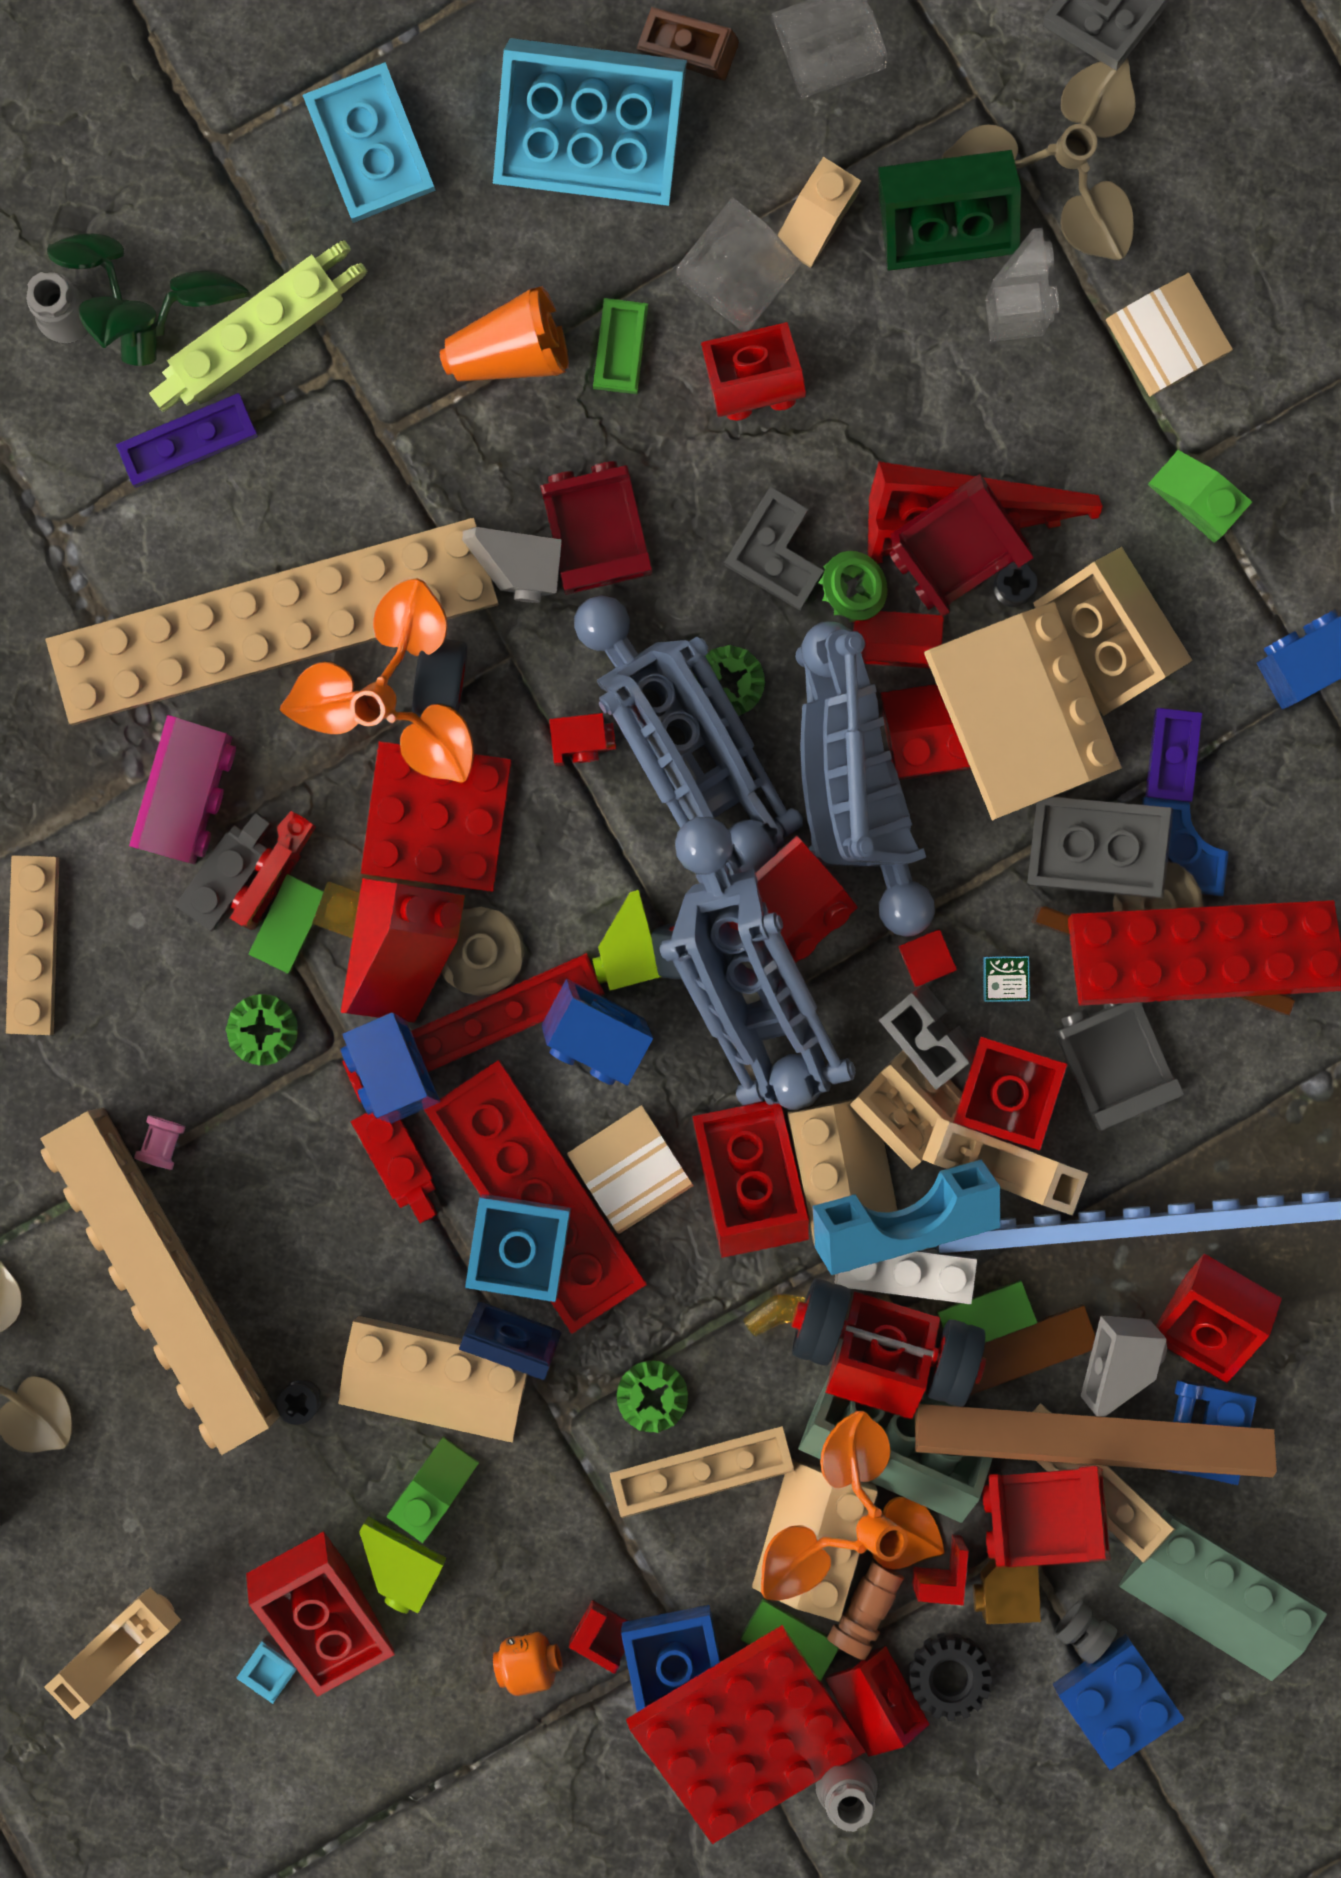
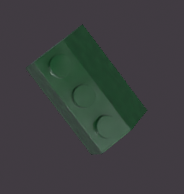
(950, 209)

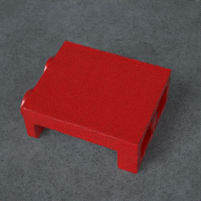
(1047, 1518)

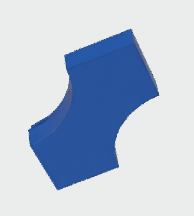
(1190, 851)

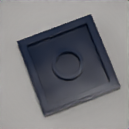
(510, 1340)

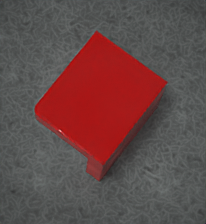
(599, 1637)

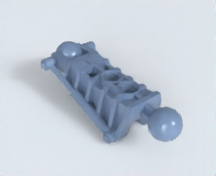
(705, 720)
(849, 779)
(720, 978)

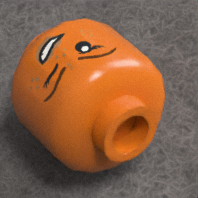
(527, 1663)

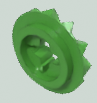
(870, 586)
(751, 683)
(276, 1014)
(654, 1375)

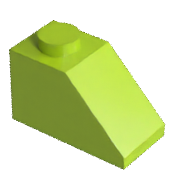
(627, 948)
(400, 1566)

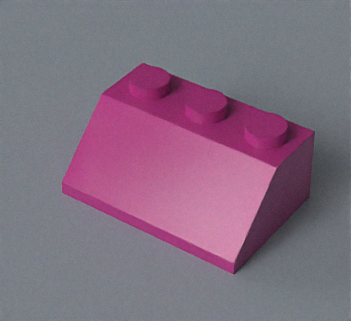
(183, 790)

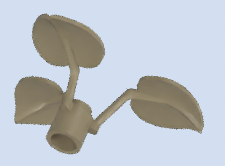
(1104, 105)
(39, 1412)

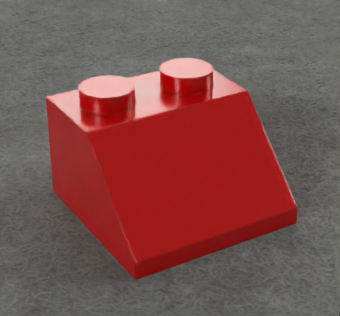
(921, 733)
(804, 897)
(1218, 1318)

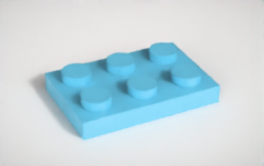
(369, 142)

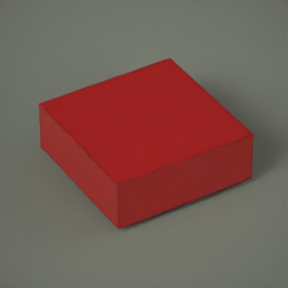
(927, 958)

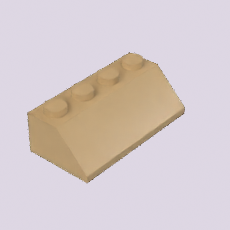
(429, 1380)

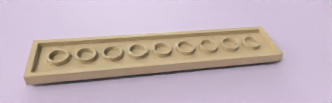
(258, 623)

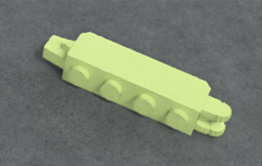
(256, 329)

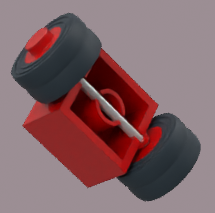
(886, 1350)

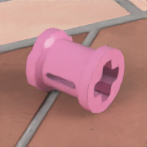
(159, 1142)

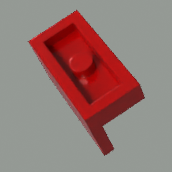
(899, 638)
(940, 1584)
(878, 1703)

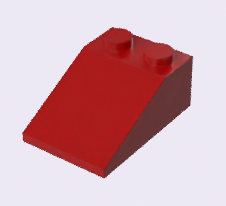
(399, 948)
(751, 1178)
(318, 1614)

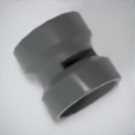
(1085, 1632)

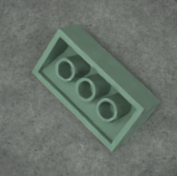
(933, 1480)
(1225, 1599)

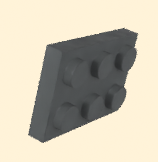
(1100, 847)

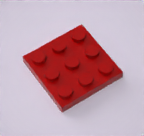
(436, 826)

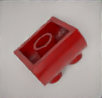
(753, 371)
(1010, 1093)

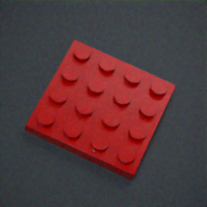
(745, 1734)

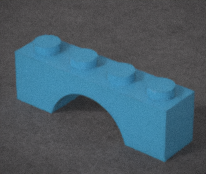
(956, 1207)

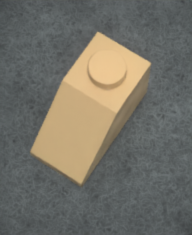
(819, 210)

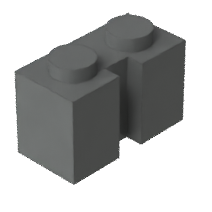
(926, 1039)

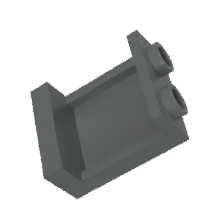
(1116, 1062)

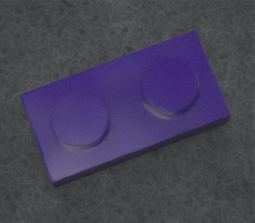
(1173, 755)

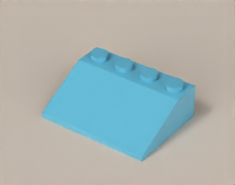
(588, 121)

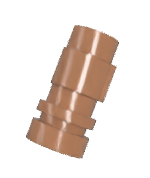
(866, 1611)

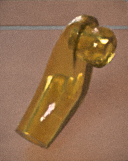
(771, 1313)

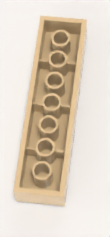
(159, 1279)

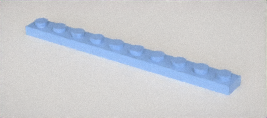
(1139, 1222)

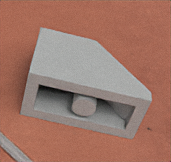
(517, 561)
(1122, 1362)

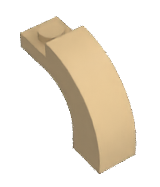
(1012, 1166)
(113, 1652)

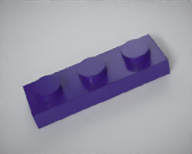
(186, 440)

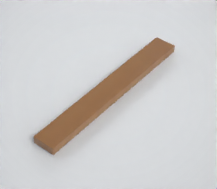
(1095, 1440)

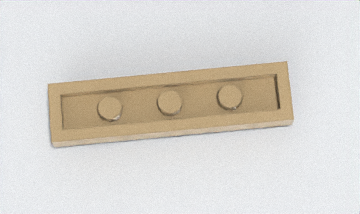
(32, 945)
(701, 1472)
(1127, 1512)

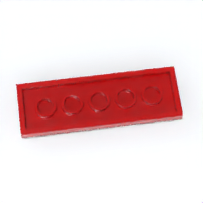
(1205, 952)
(515, 1158)

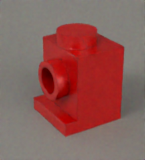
(581, 738)

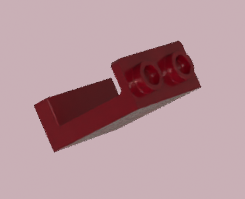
(597, 527)
(958, 544)

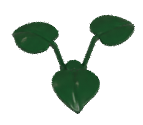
(135, 320)

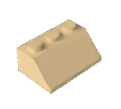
(1116, 630)
(840, 1158)
(829, 1512)

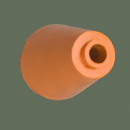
(509, 342)

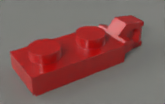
(272, 867)
(398, 1163)

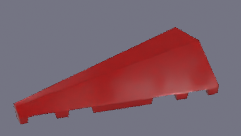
(906, 491)

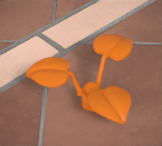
(326, 702)
(897, 1537)

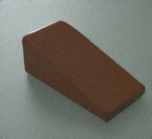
(703, 44)

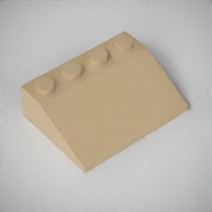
(1022, 710)

